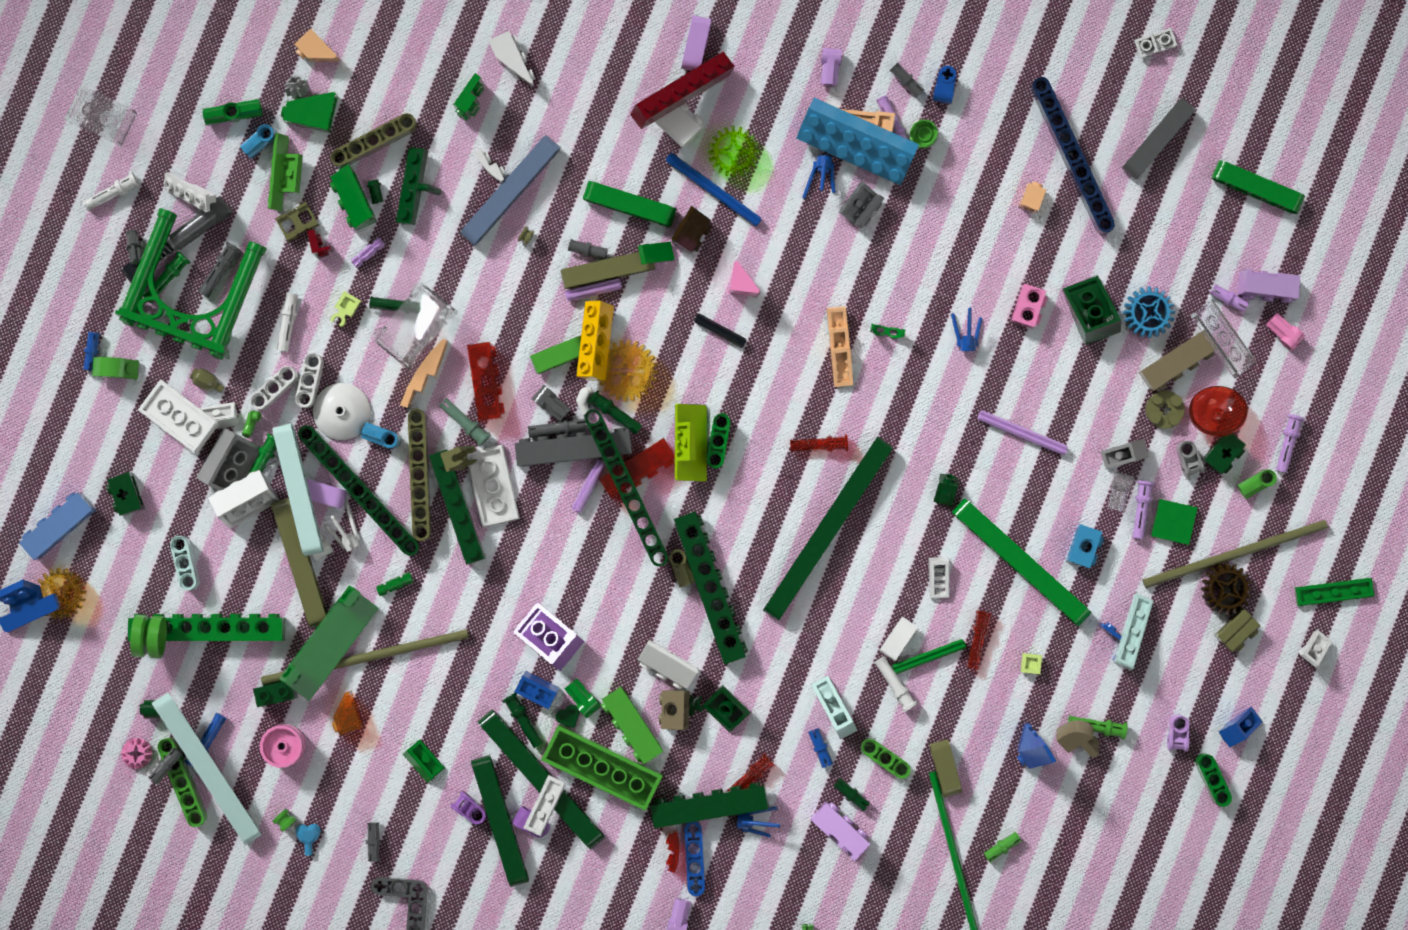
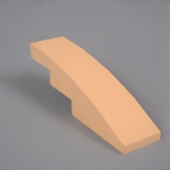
(839, 346)
(429, 366)

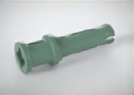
(471, 428)

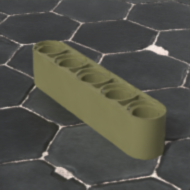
(384, 140)
(604, 270)

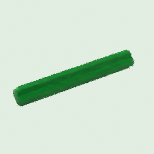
(929, 656)

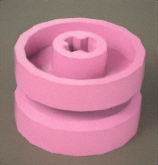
(294, 745)

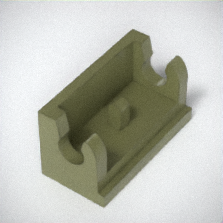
(457, 458)

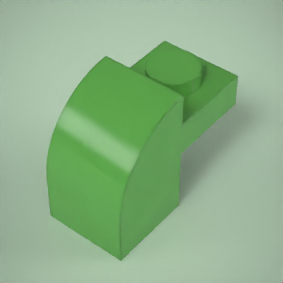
(115, 368)

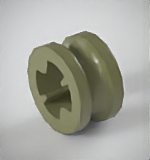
(526, 235)

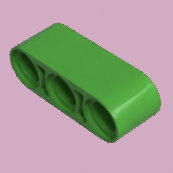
(556, 355)
(892, 764)

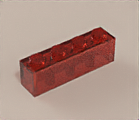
(640, 466)

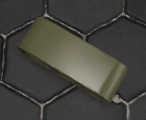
(945, 768)

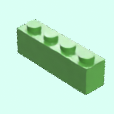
(632, 725)

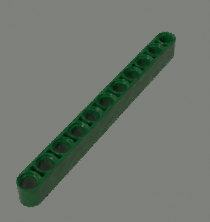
(827, 528)

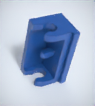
(536, 689)

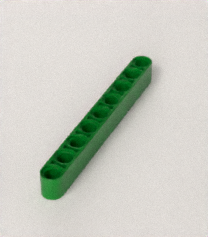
(1021, 562)

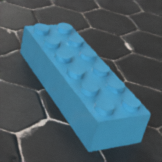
(857, 141)

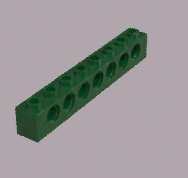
(728, 654)

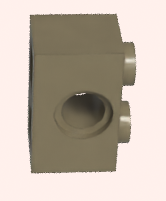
(681, 700)

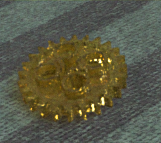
(625, 387)

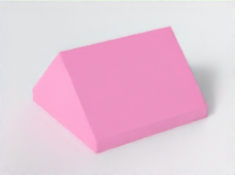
(741, 282)

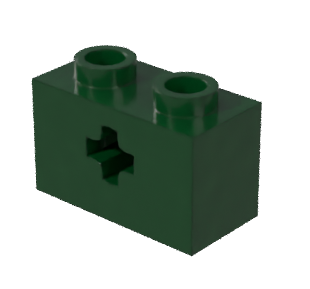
(1214, 458)
(127, 483)
(273, 694)

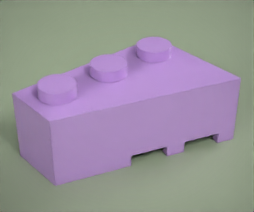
(1268, 286)
(841, 830)

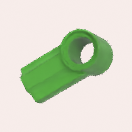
(1255, 483)

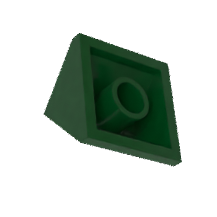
(726, 708)

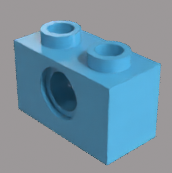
(1076, 554)

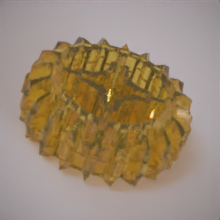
(54, 587)

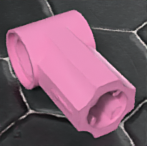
(1289, 335)

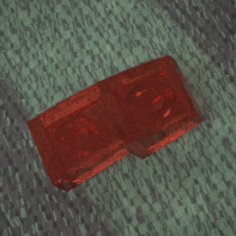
(674, 846)

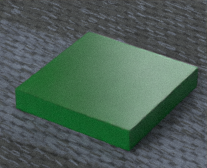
(1174, 521)

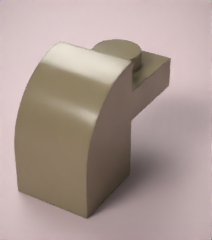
(1078, 734)

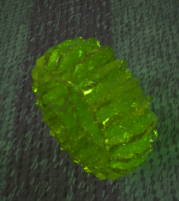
(742, 151)

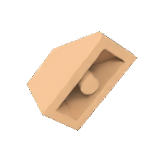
(314, 49)

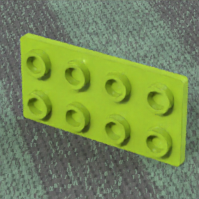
(690, 442)

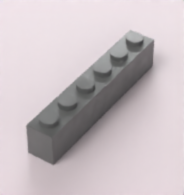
(569, 448)

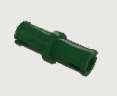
(851, 794)

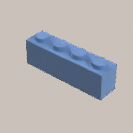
(57, 526)

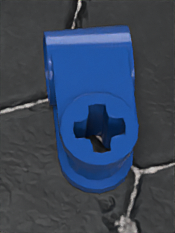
(945, 88)

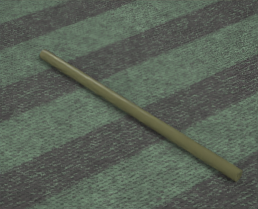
(385, 652)

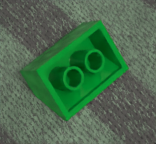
(352, 198)

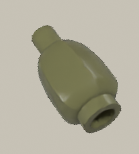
(205, 380)

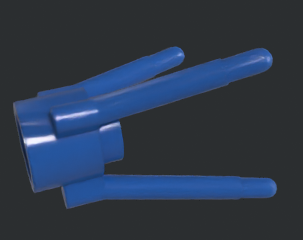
(824, 165)
(968, 342)
(746, 822)

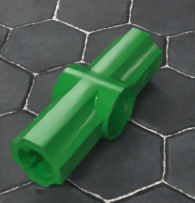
(245, 110)

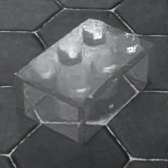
(100, 115)

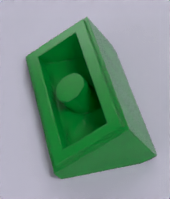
(423, 761)

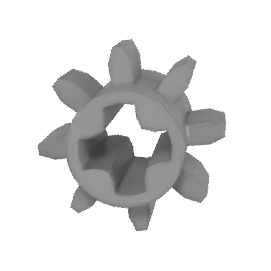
(296, 87)

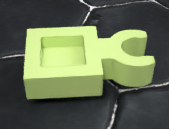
(347, 306)

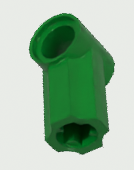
(585, 701)

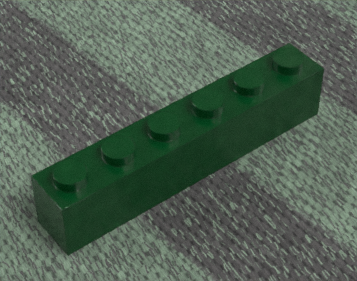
(458, 511)
(709, 806)

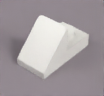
(1315, 648)

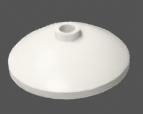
(354, 416)

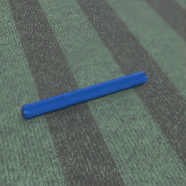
(713, 189)

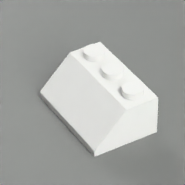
(682, 125)
(243, 499)
(667, 665)

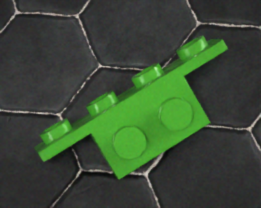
(284, 172)

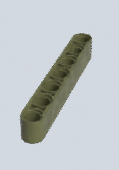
(415, 466)
(300, 566)

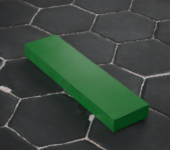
(1334, 591)

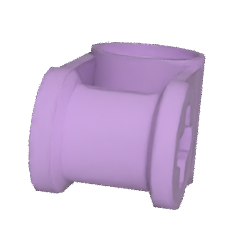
(1178, 735)

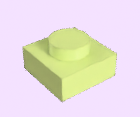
(1031, 663)

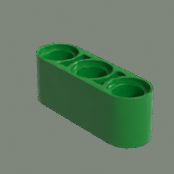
(717, 431)
(1206, 773)

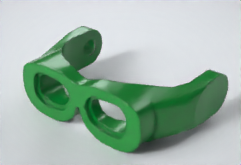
(900, 332)

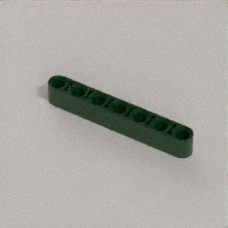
(500, 821)

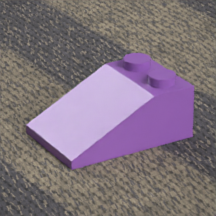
(548, 636)

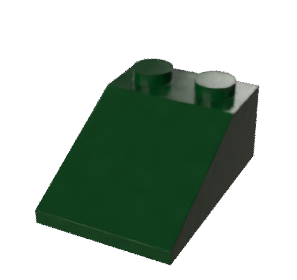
(1092, 310)

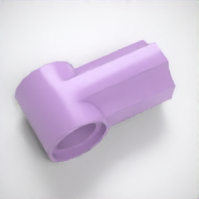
(831, 61)
(679, 915)

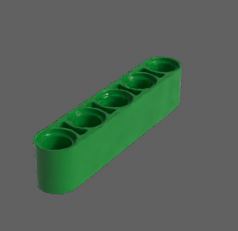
(1258, 187)
(629, 204)

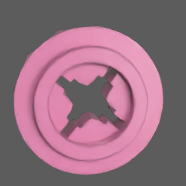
(143, 747)

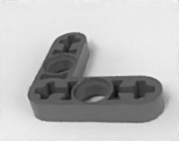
(408, 892)

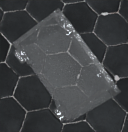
(414, 325)

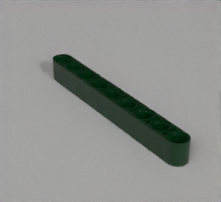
(619, 480)
(350, 487)
(537, 775)

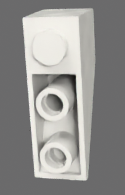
(508, 55)

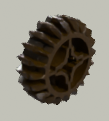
(1232, 583)

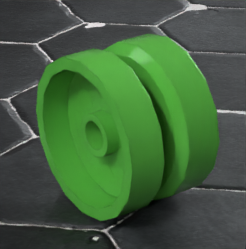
(148, 636)

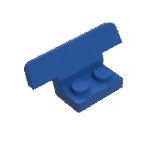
(25, 604)

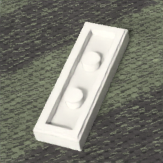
(544, 805)

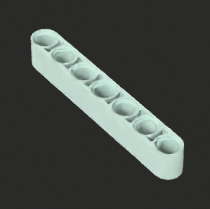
(298, 489)

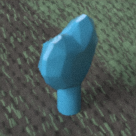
(308, 836)

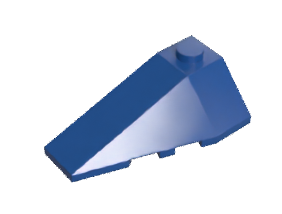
(1032, 749)

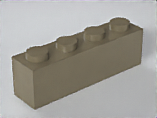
(1175, 362)

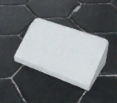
(223, 413)

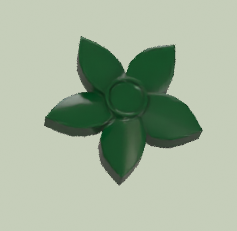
(694, 705)

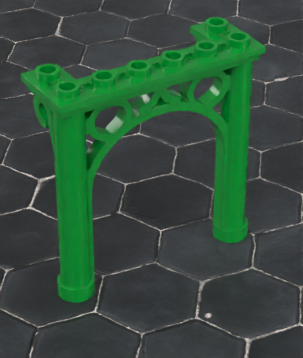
(230, 307)

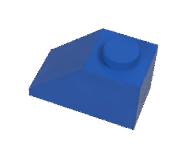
(1240, 727)

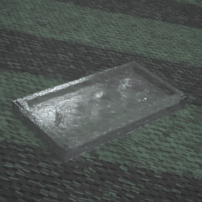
(1223, 338)

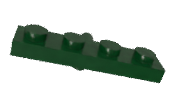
(413, 186)

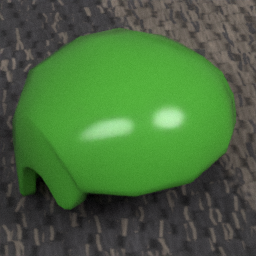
(924, 133)

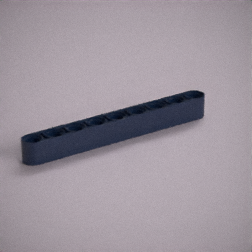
(1072, 146)

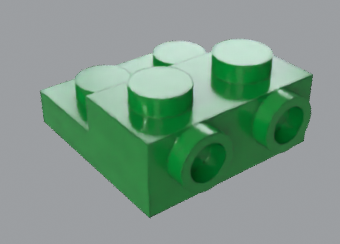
(467, 102)

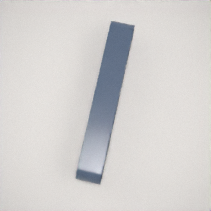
(510, 190)

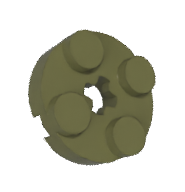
(1156, 416)

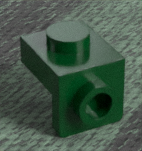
(946, 489)

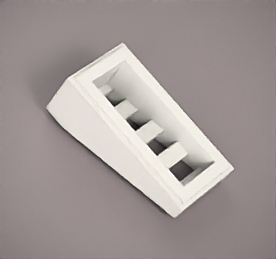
(939, 561)

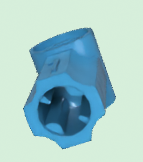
(257, 142)
(379, 435)

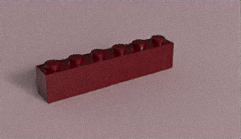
(682, 90)

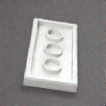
(178, 416)
(493, 486)

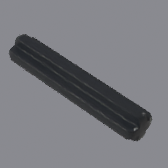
(720, 330)

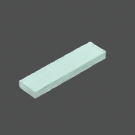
(1133, 631)

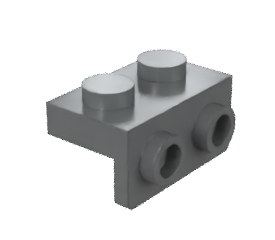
(861, 205)

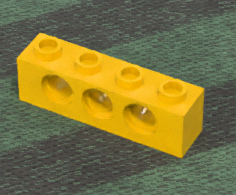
(595, 341)

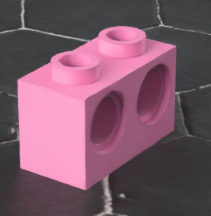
(1024, 304)

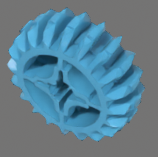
(1156, 316)

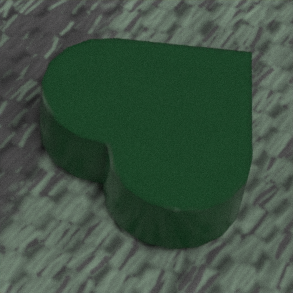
(568, 716)

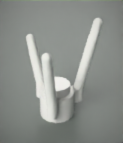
(348, 541)

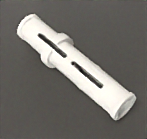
(287, 322)

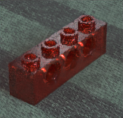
(475, 353)

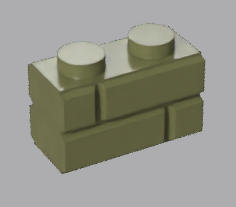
(1237, 631)

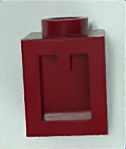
(315, 242)

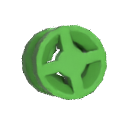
(284, 820)

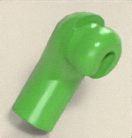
(252, 418)

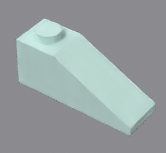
(834, 707)

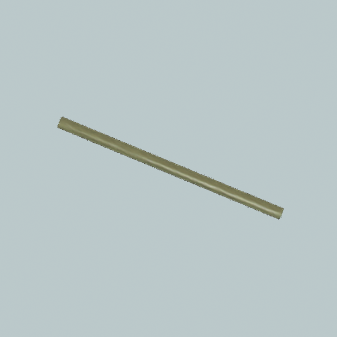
(1235, 553)

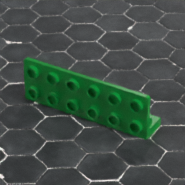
(329, 643)

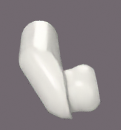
(582, 399)

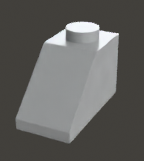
(1125, 453)

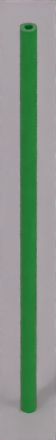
(953, 850)

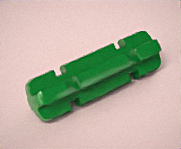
(394, 584)

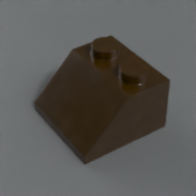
(691, 231)

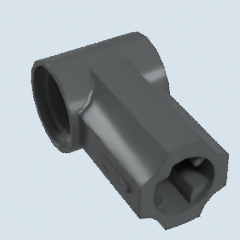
(547, 400)

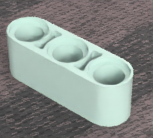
(191, 570)

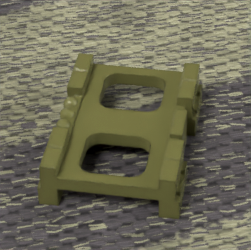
(299, 226)

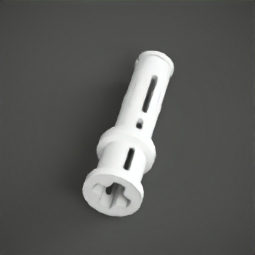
(119, 188)
(900, 691)

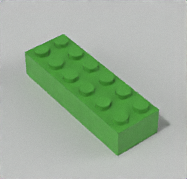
(602, 767)

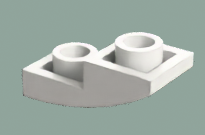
(1156, 43)
(496, 172)
(898, 639)

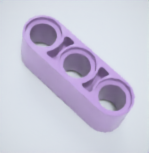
(696, 42)
(326, 494)

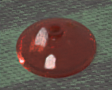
(1221, 403)

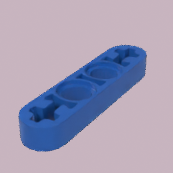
(691, 858)

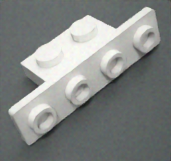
(190, 193)

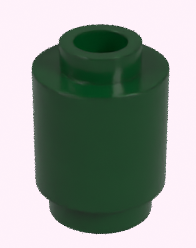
(148, 710)

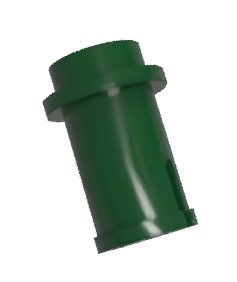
(375, 191)

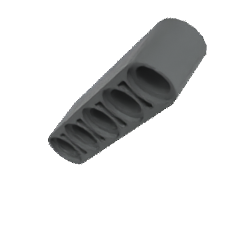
(1158, 138)

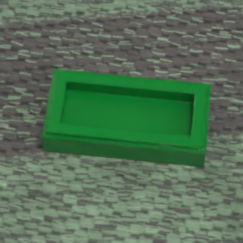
(656, 253)

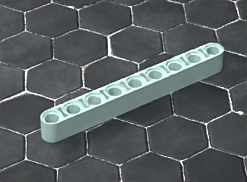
(206, 769)

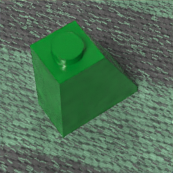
(311, 112)

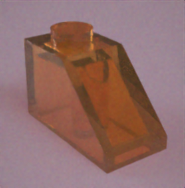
(347, 715)

